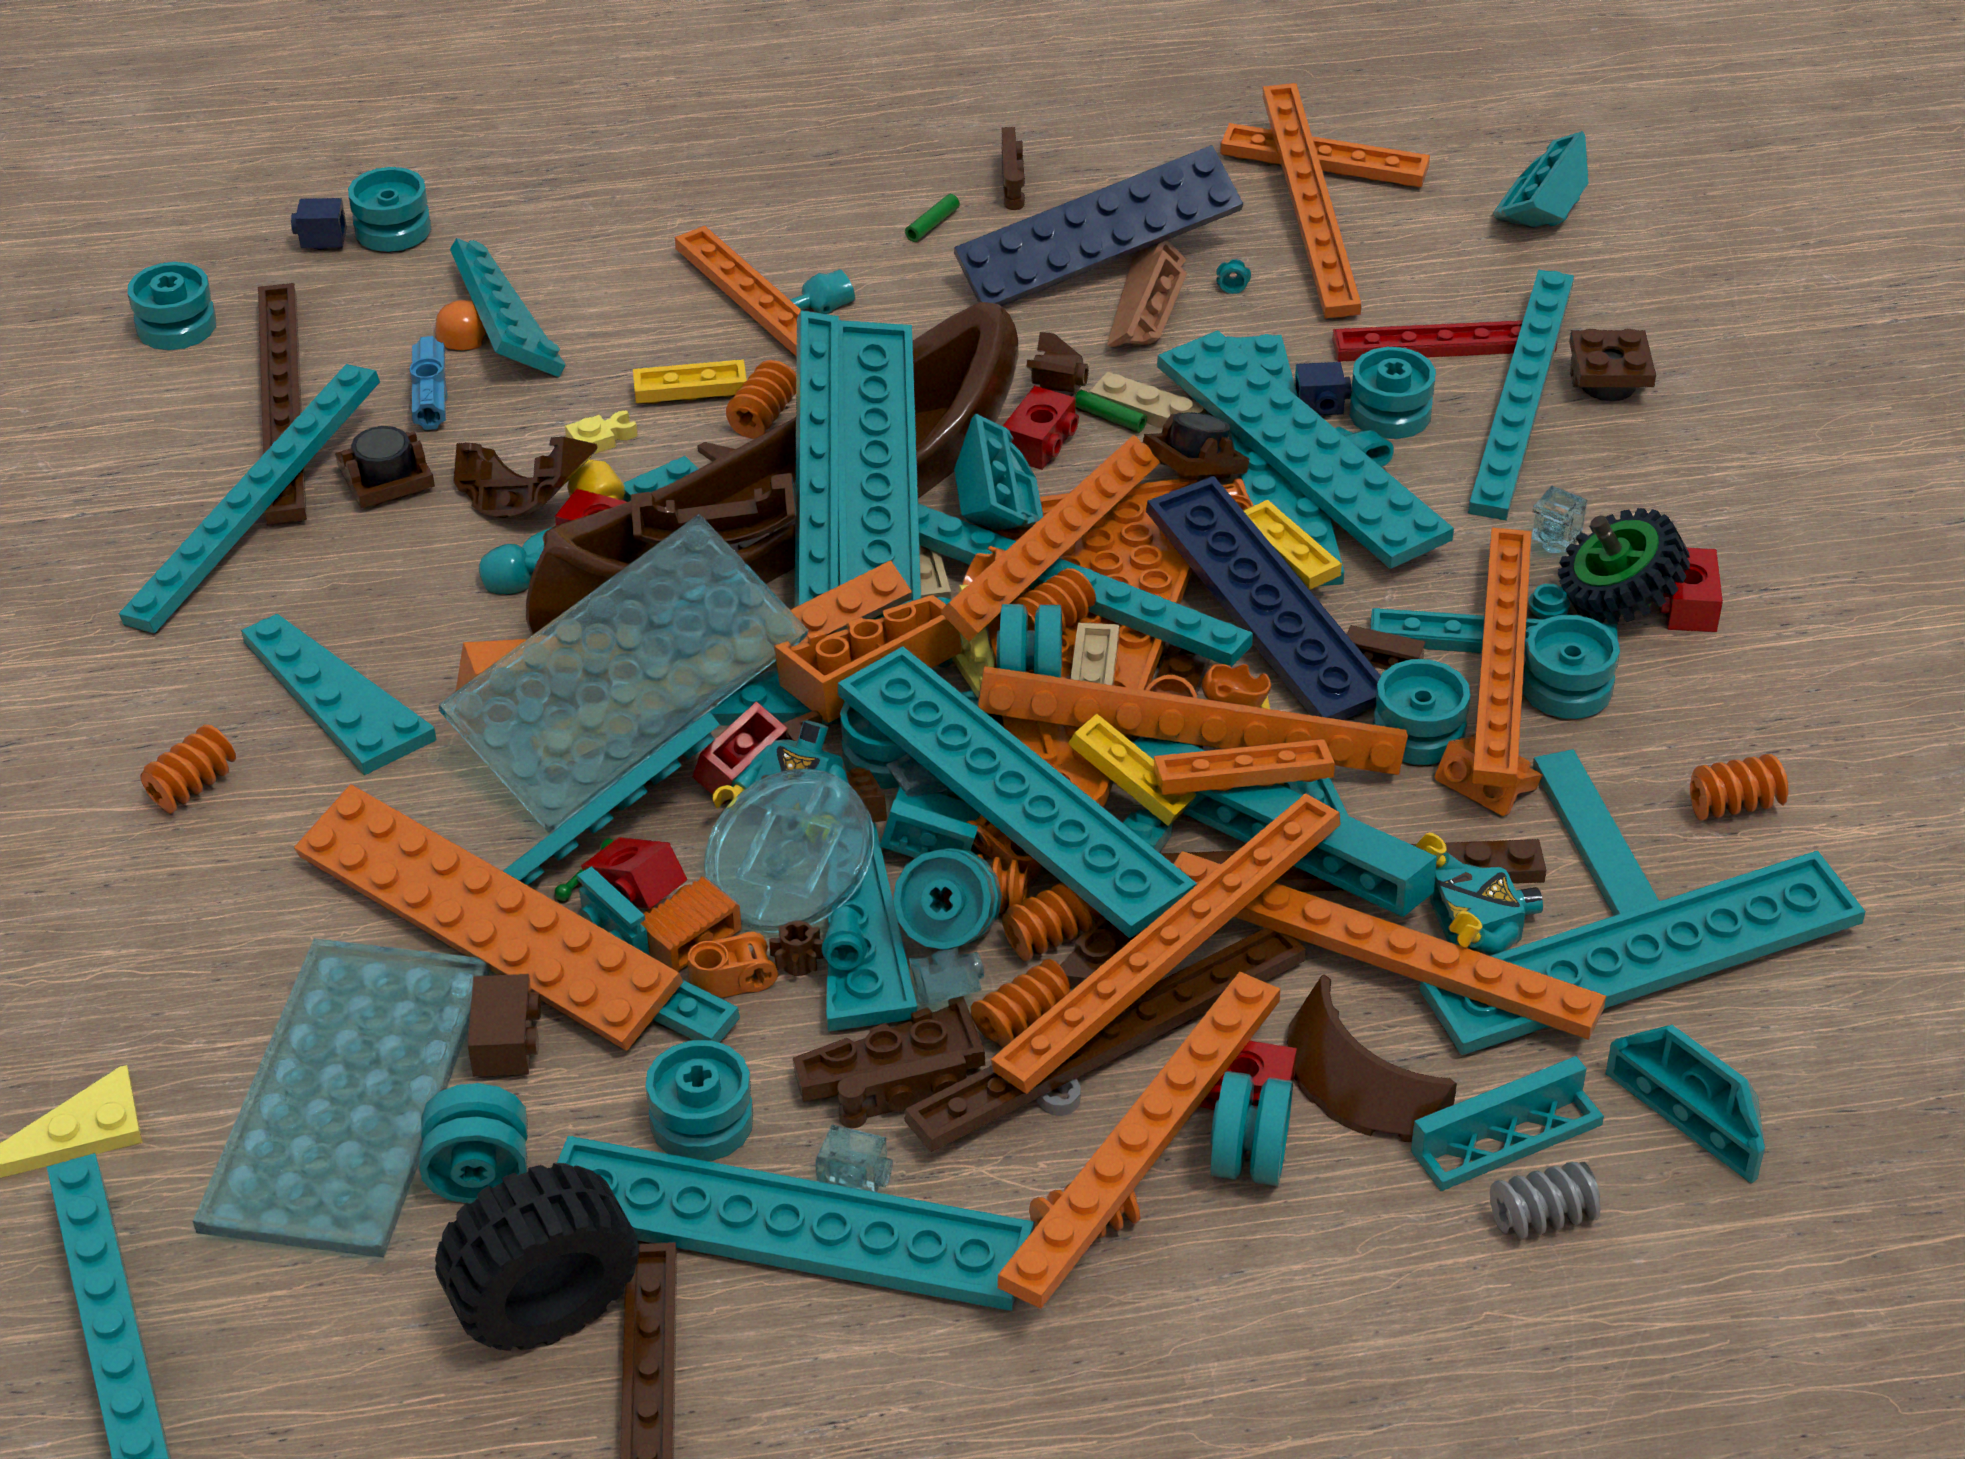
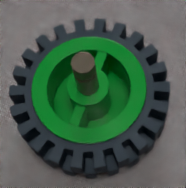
(1624, 565)

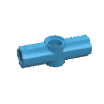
(428, 383)

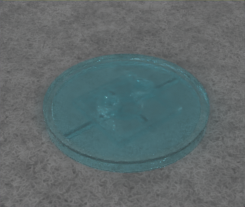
(791, 848)

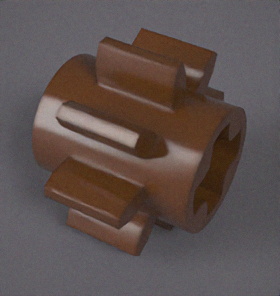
(797, 948)

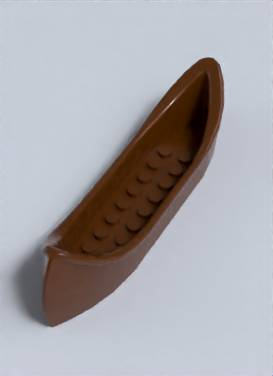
(958, 371)

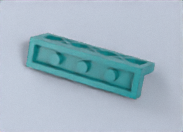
(1503, 1108)

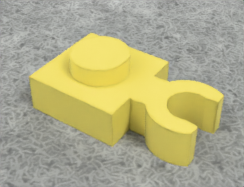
(603, 431)

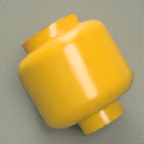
(597, 478)

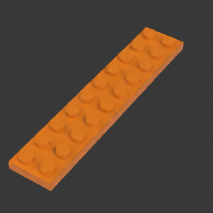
(490, 916)

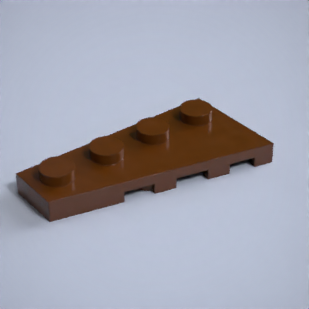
(883, 1047)

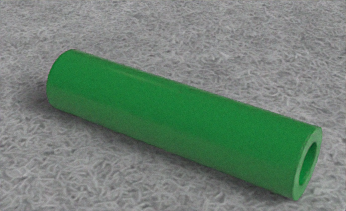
(932, 217)
(1110, 411)

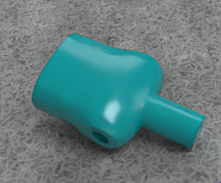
(825, 292)
(1371, 444)

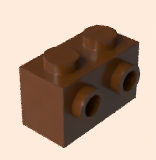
(501, 1025)

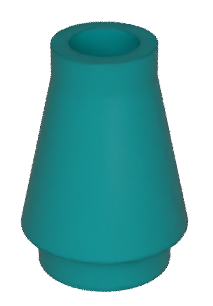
(844, 941)

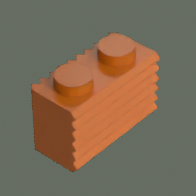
(691, 916)

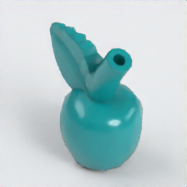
(510, 566)

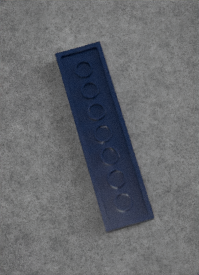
(1098, 228)
(1267, 599)

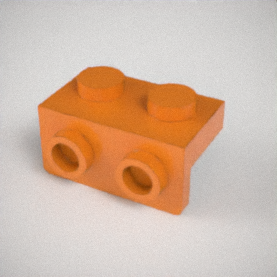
(1456, 773)

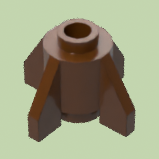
(1060, 366)

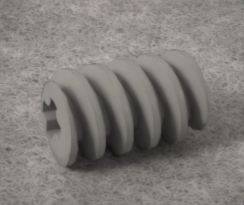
(1544, 1197)

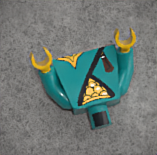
(785, 756)
(1478, 904)

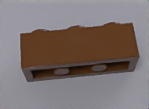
(1385, 648)
(869, 791)

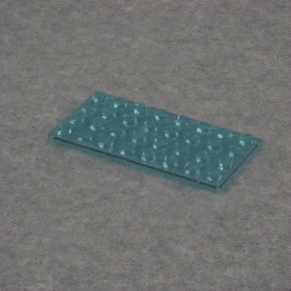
(622, 672)
(341, 1099)

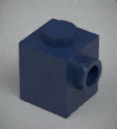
(320, 223)
(1323, 387)

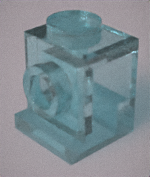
(1554, 527)
(947, 975)
(853, 1159)

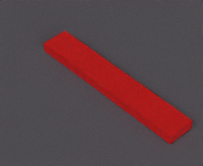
(1430, 340)

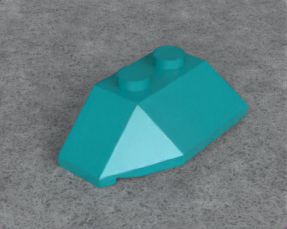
(1548, 185)
(995, 479)
(1693, 1094)

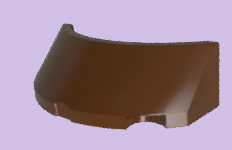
(503, 492)
(732, 520)
(1351, 1080)

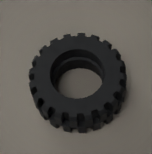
(536, 1256)

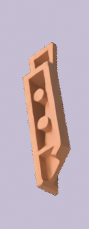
(1148, 295)

